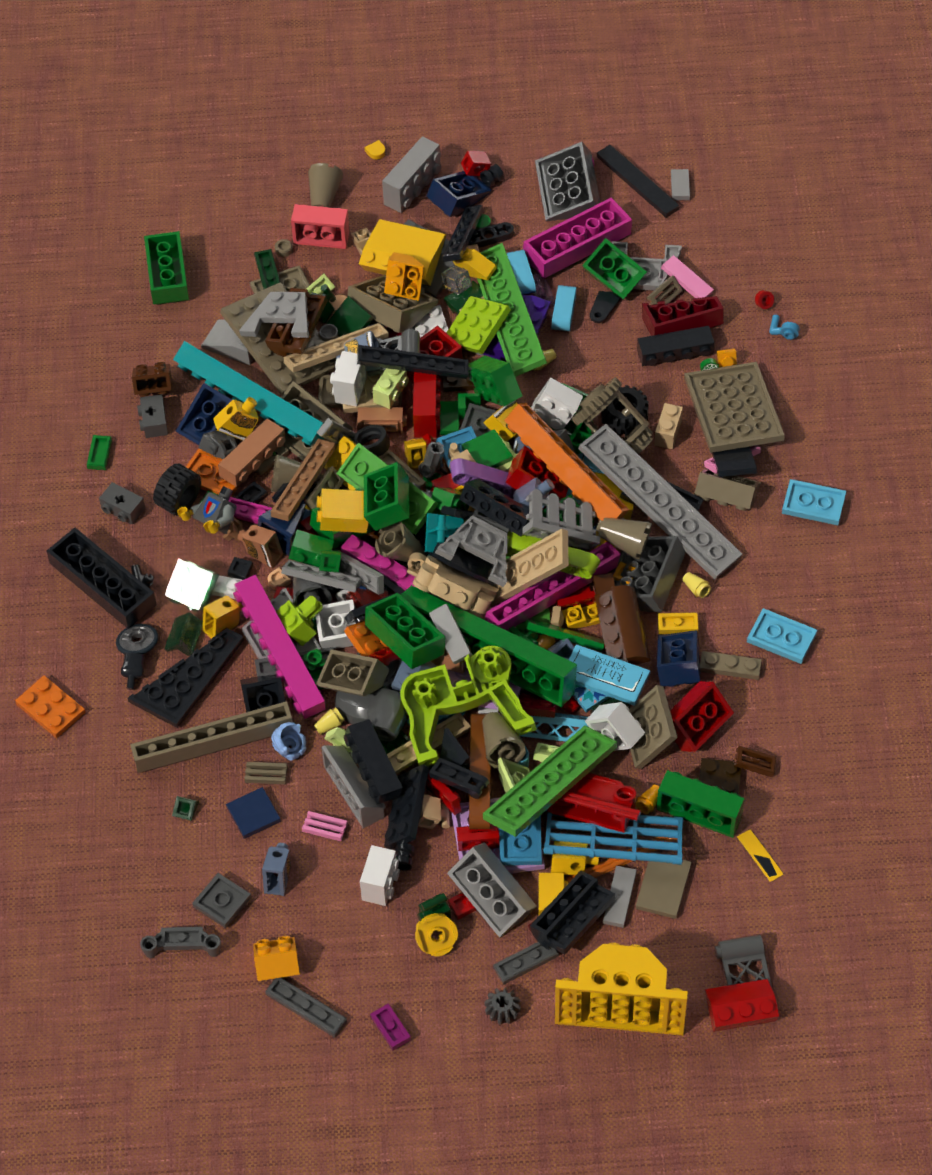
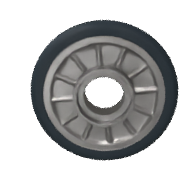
(125, 639)

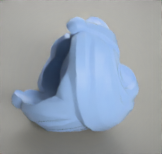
(289, 735)

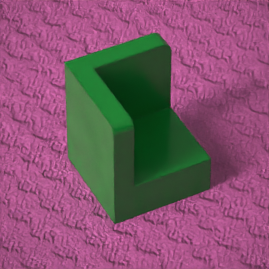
(464, 400)

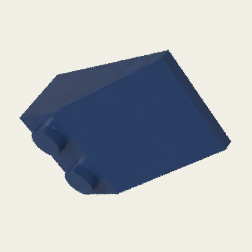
(457, 192)
(201, 412)
(678, 658)

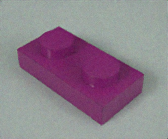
(390, 1027)

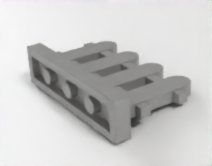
(541, 527)

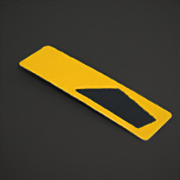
(760, 855)

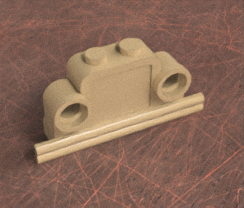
(454, 586)

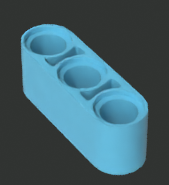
(522, 271)
(564, 308)

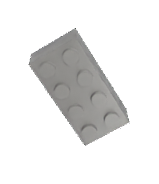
(411, 174)

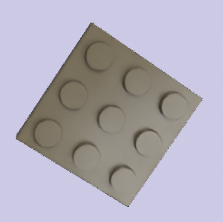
(656, 721)

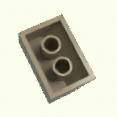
(727, 490)
(352, 673)

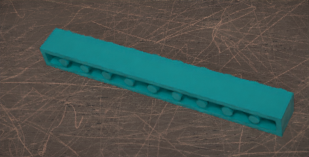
(241, 388)

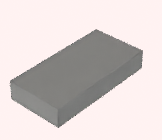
(680, 184)

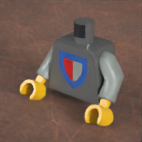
(213, 511)

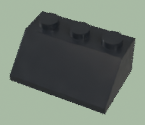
(468, 563)

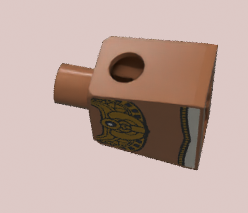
(261, 544)

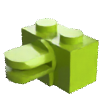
(299, 619)

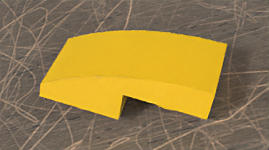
(581, 617)

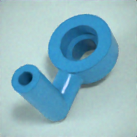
(788, 330)

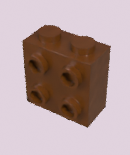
(152, 379)

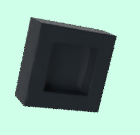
(240, 568)

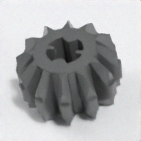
(510, 1004)

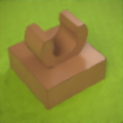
(234, 529)

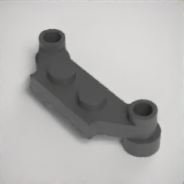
(181, 939)

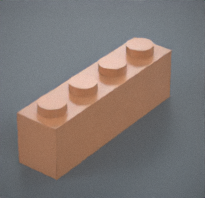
(251, 452)

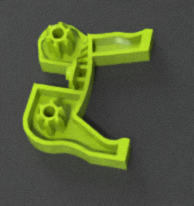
(431, 694)

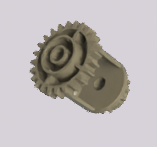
(599, 399)

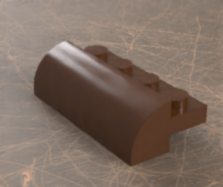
(280, 337)
(622, 625)

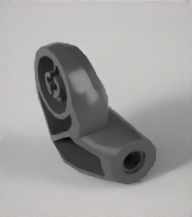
(381, 707)

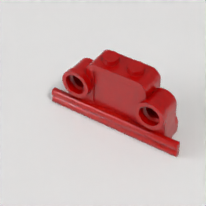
(598, 802)

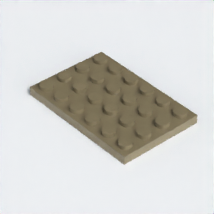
(271, 363)
(733, 407)

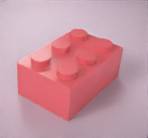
(320, 226)

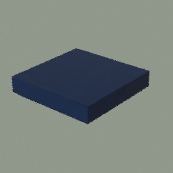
(253, 812)

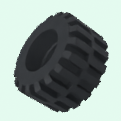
(615, 418)
(177, 488)

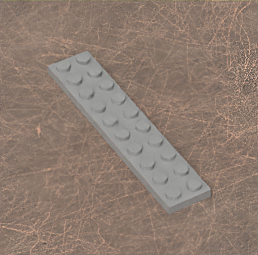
(660, 501)

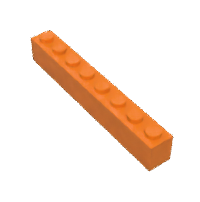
(564, 463)

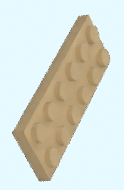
(534, 564)

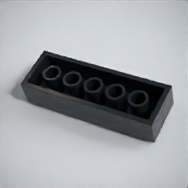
(101, 578)

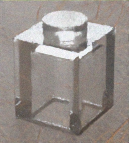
(456, 279)

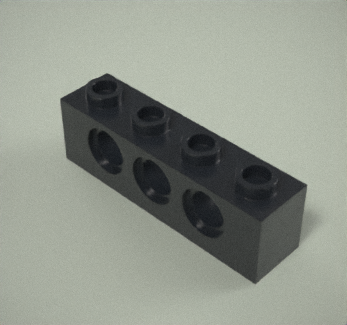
(495, 505)

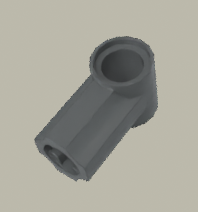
(432, 460)

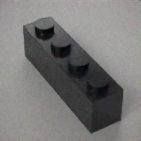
(675, 346)
(373, 761)

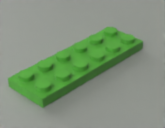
(362, 462)

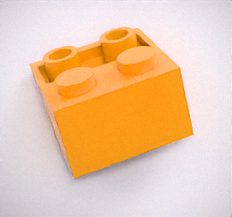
(404, 276)
(276, 958)

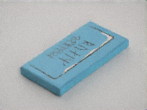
(608, 675)

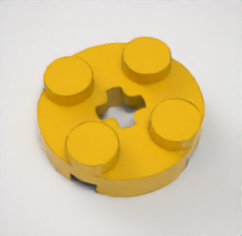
(446, 940)

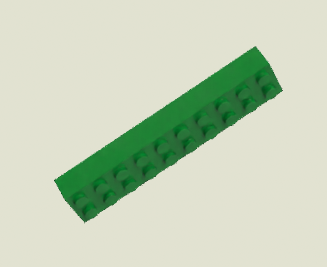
(532, 665)

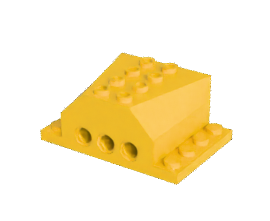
(621, 991)

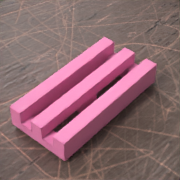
(326, 823)

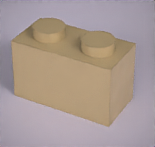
(668, 426)

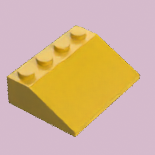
(403, 239)

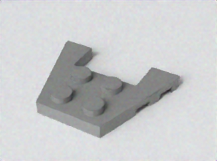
(655, 275)
(280, 308)
(483, 541)
(253, 638)

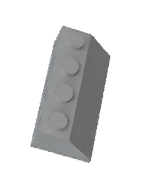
(350, 784)
(491, 889)

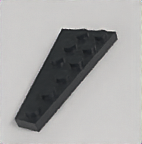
(185, 682)

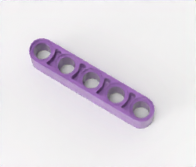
(465, 471)

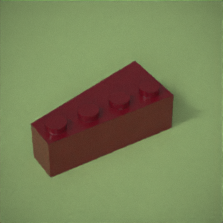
(682, 315)

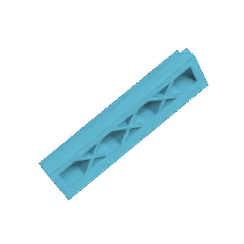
(560, 719)

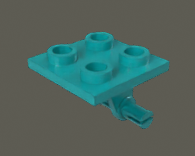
(438, 527)

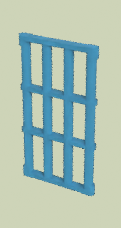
(634, 842)

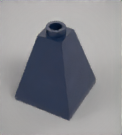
(284, 529)

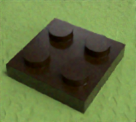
(720, 774)

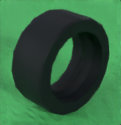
(372, 432)

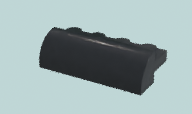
(571, 913)

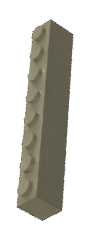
(209, 737)

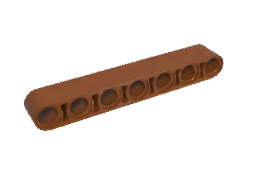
(479, 765)

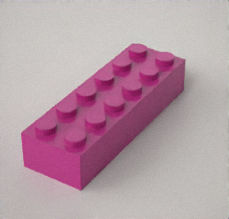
(576, 237)

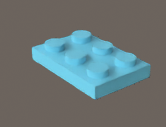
(814, 502)
(782, 636)

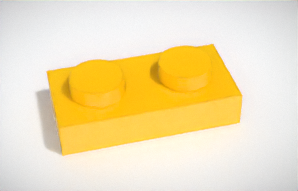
(677, 622)

